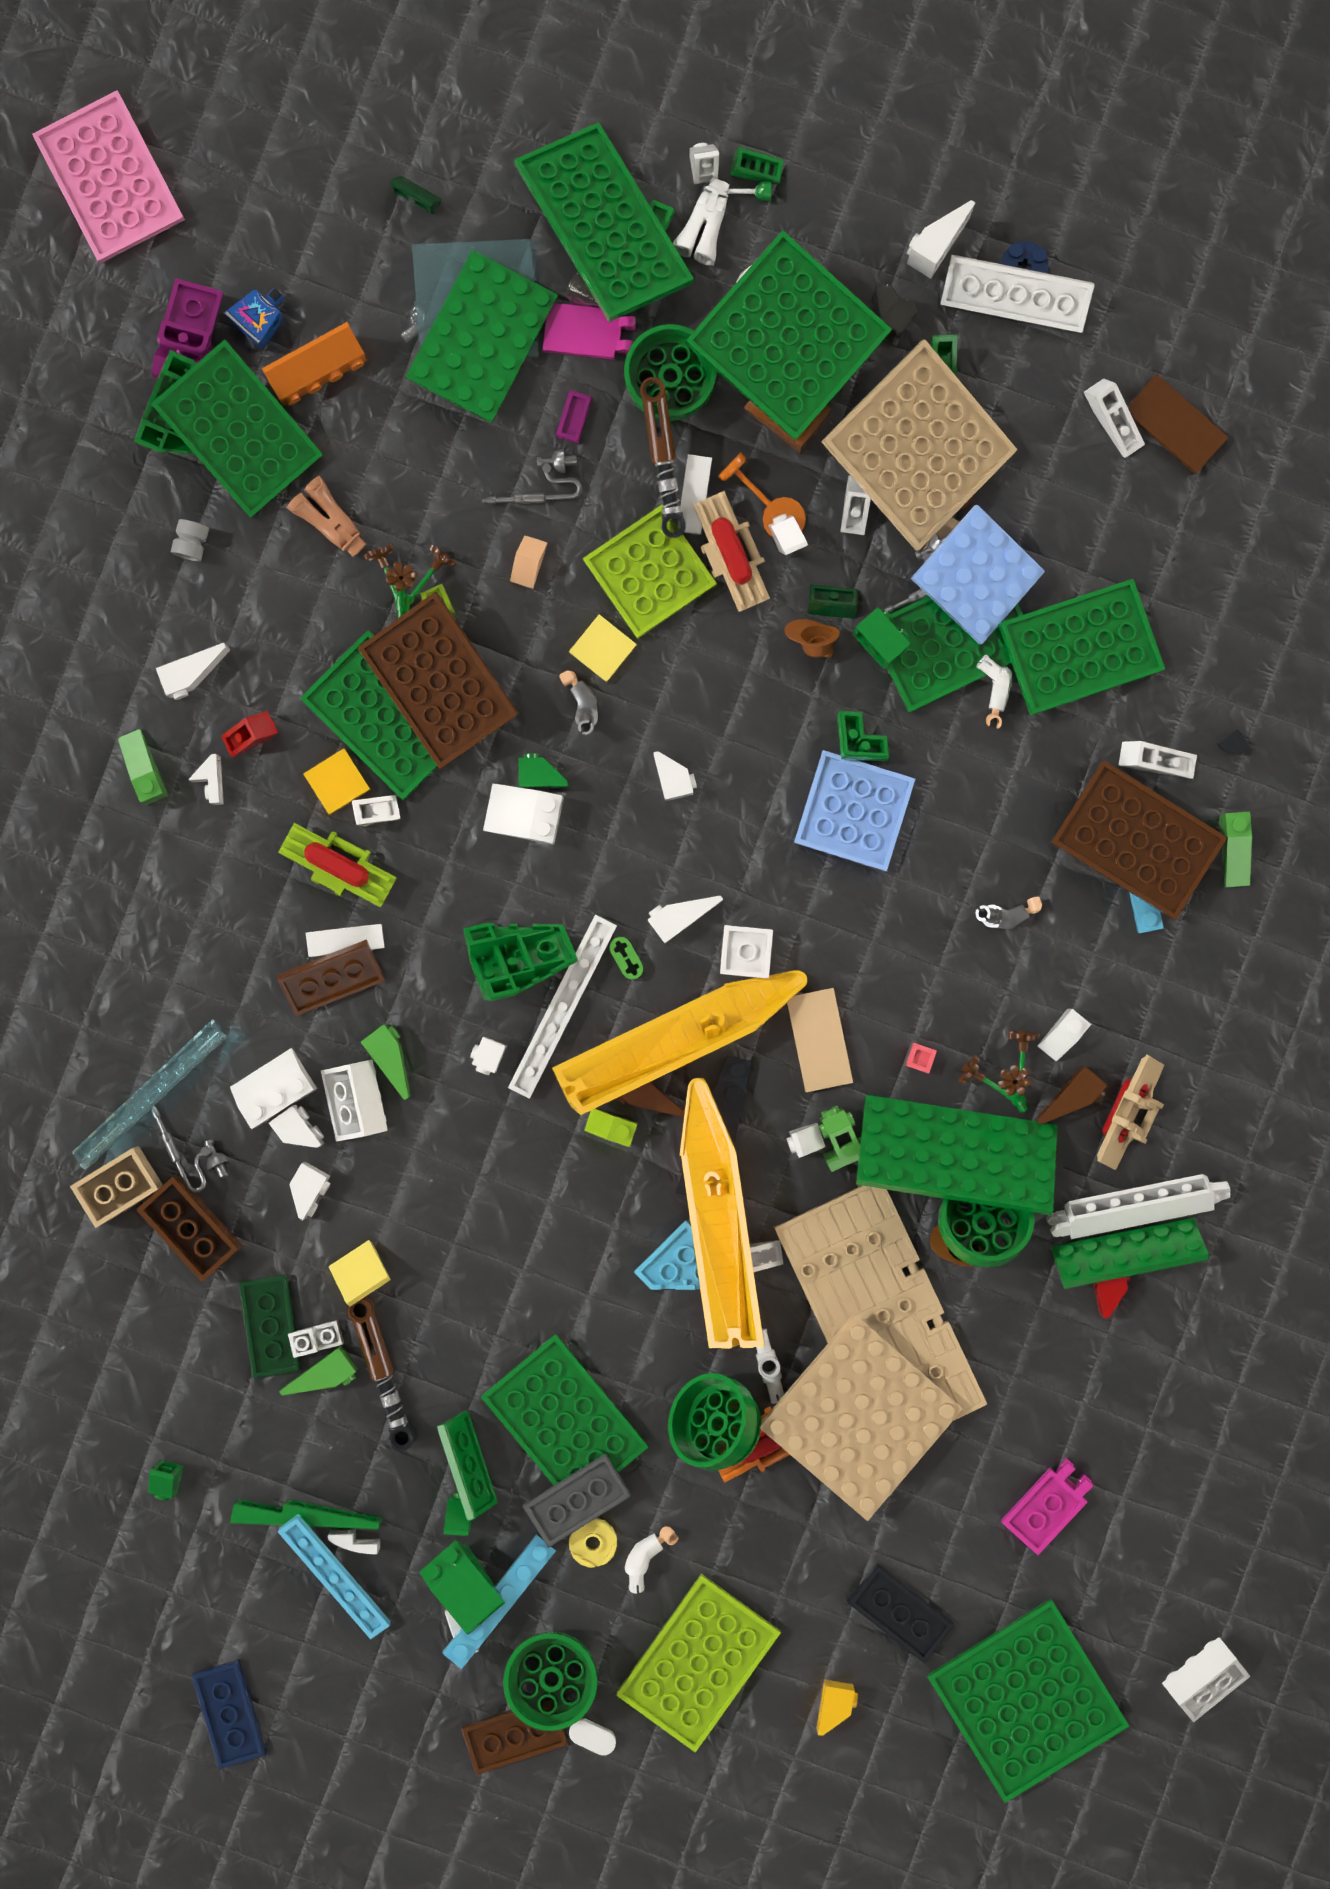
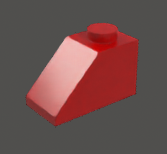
(249, 733)
(1109, 1294)

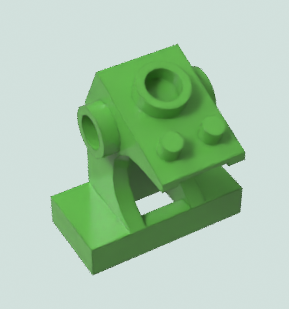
(834, 1124)

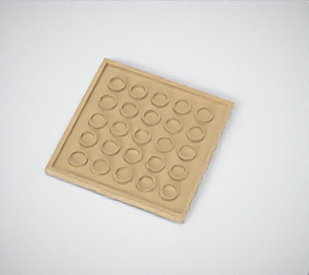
(919, 445)
(860, 1417)

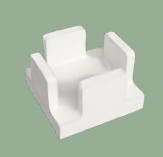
(746, 951)

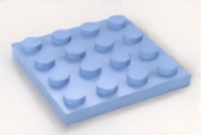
(978, 574)
(854, 811)

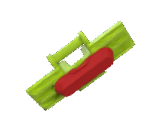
(334, 869)

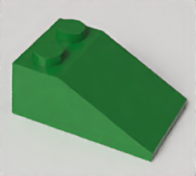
(462, 1586)

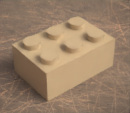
(117, 1186)

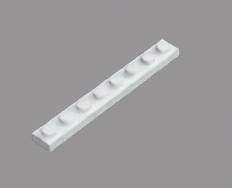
(562, 1007)

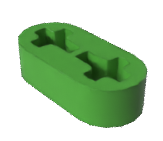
(631, 955)

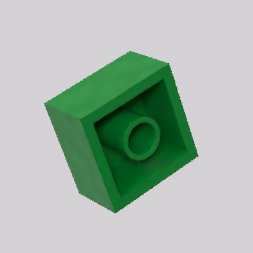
(881, 637)

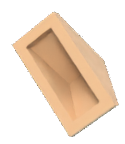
(528, 561)

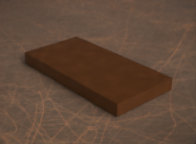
(1176, 424)
(330, 977)
(507, 1740)

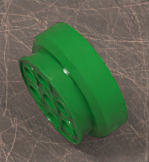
(668, 341)
(1013, 1235)
(699, 1417)
(529, 1705)

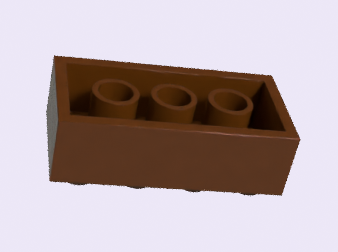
(171, 1212)

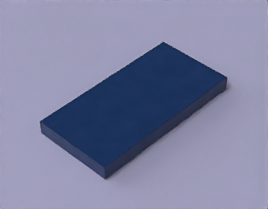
(228, 1714)

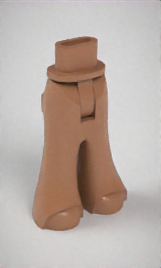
(338, 527)

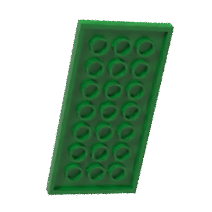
(603, 222)
(957, 1155)

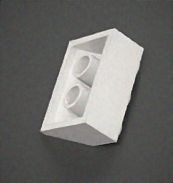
(272, 1088)
(354, 1100)
(1205, 1679)

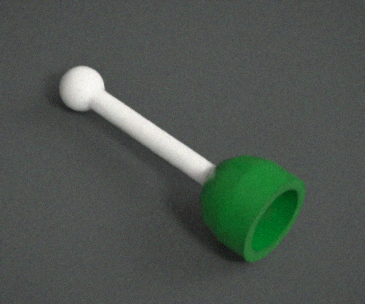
(762, 191)

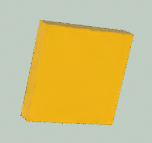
(337, 781)

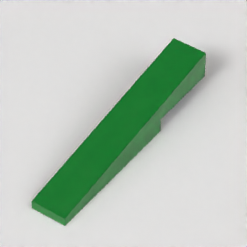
(314, 1515)

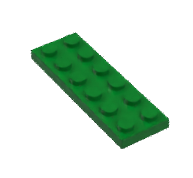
(1129, 1253)

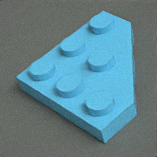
(672, 1263)

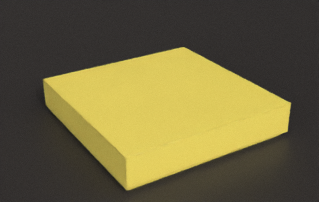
(602, 648)
(359, 1273)

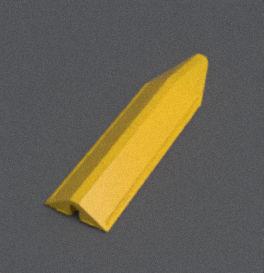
(674, 1039)
(718, 1224)

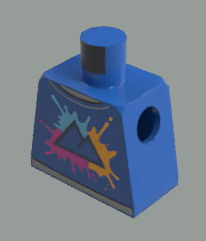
(257, 316)

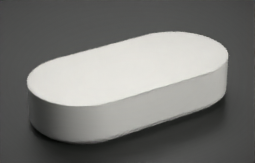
(592, 1736)

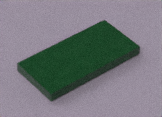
(267, 1324)

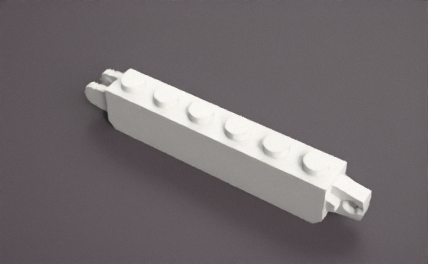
(1137, 1206)

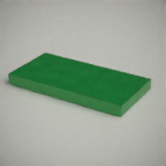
(467, 1465)

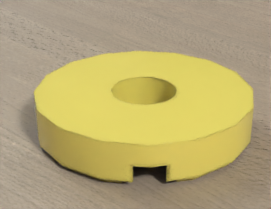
(600, 1555)

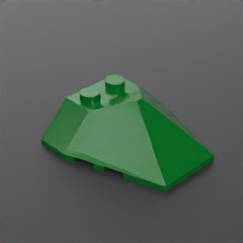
(153, 429)
(516, 957)

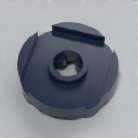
(1028, 252)

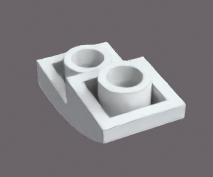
(316, 1338)

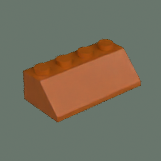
(315, 364)

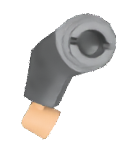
(586, 710)
(998, 917)

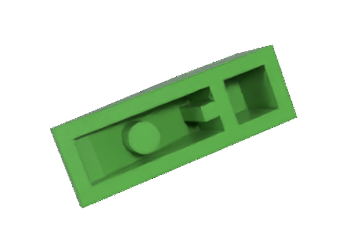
(142, 768)
(1236, 848)
(388, 1054)
(327, 1373)

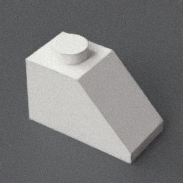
(855, 508)
(787, 534)
(674, 778)
(1064, 1034)

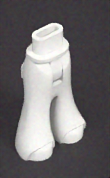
(708, 210)

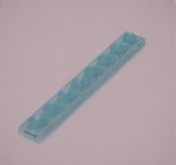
(149, 1094)

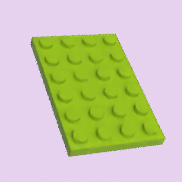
(698, 1663)

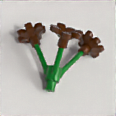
(404, 577)
(1015, 1080)

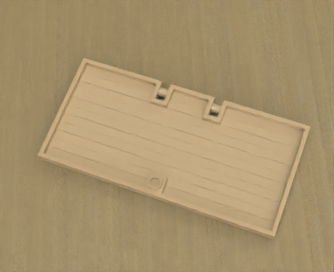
(852, 1263)

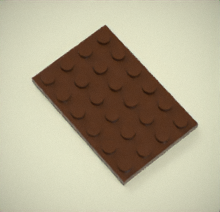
(438, 680)
(1138, 840)

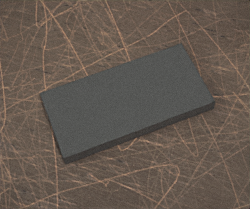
(577, 1500)

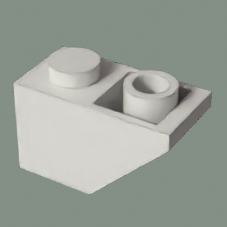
(295, 1128)
(805, 1140)
(307, 1187)

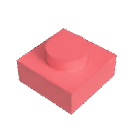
(921, 1058)

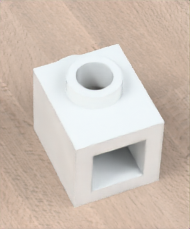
(487, 1055)

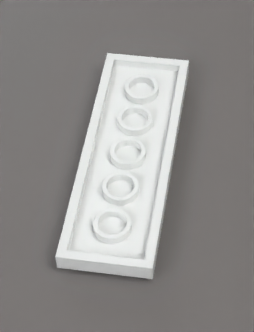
(1017, 293)

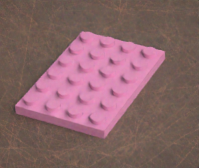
(108, 177)

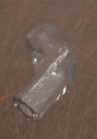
(412, 331)

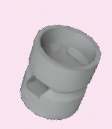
(189, 541)

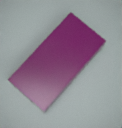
(574, 417)

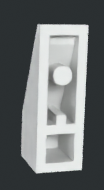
(704, 162)
(1114, 416)
(187, 673)
(1157, 759)
(676, 917)

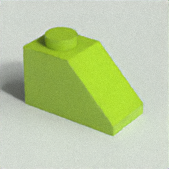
(611, 1127)

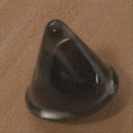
(579, 293)

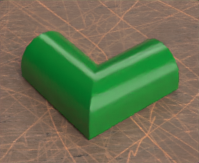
(855, 744)

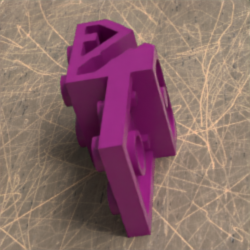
(187, 323)

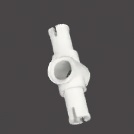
(773, 1377)

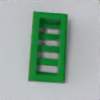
(746, 173)

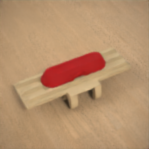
(727, 553)
(1120, 1124)

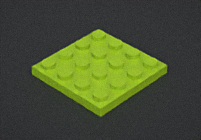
(649, 573)

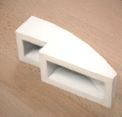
(694, 490)
(329, 941)

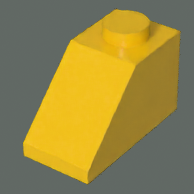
(835, 1705)

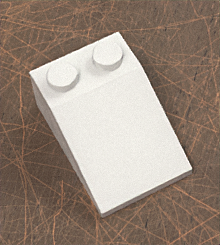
(935, 241)
(523, 813)

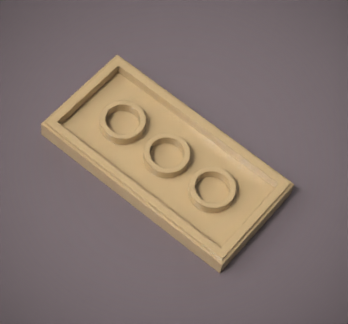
(819, 1040)

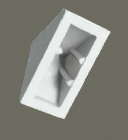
(766, 1255)

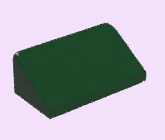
(415, 194)
(832, 601)

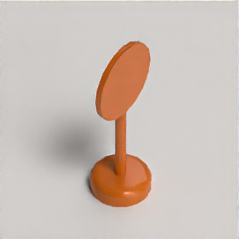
(774, 508)

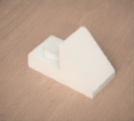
(211, 772)
(375, 810)

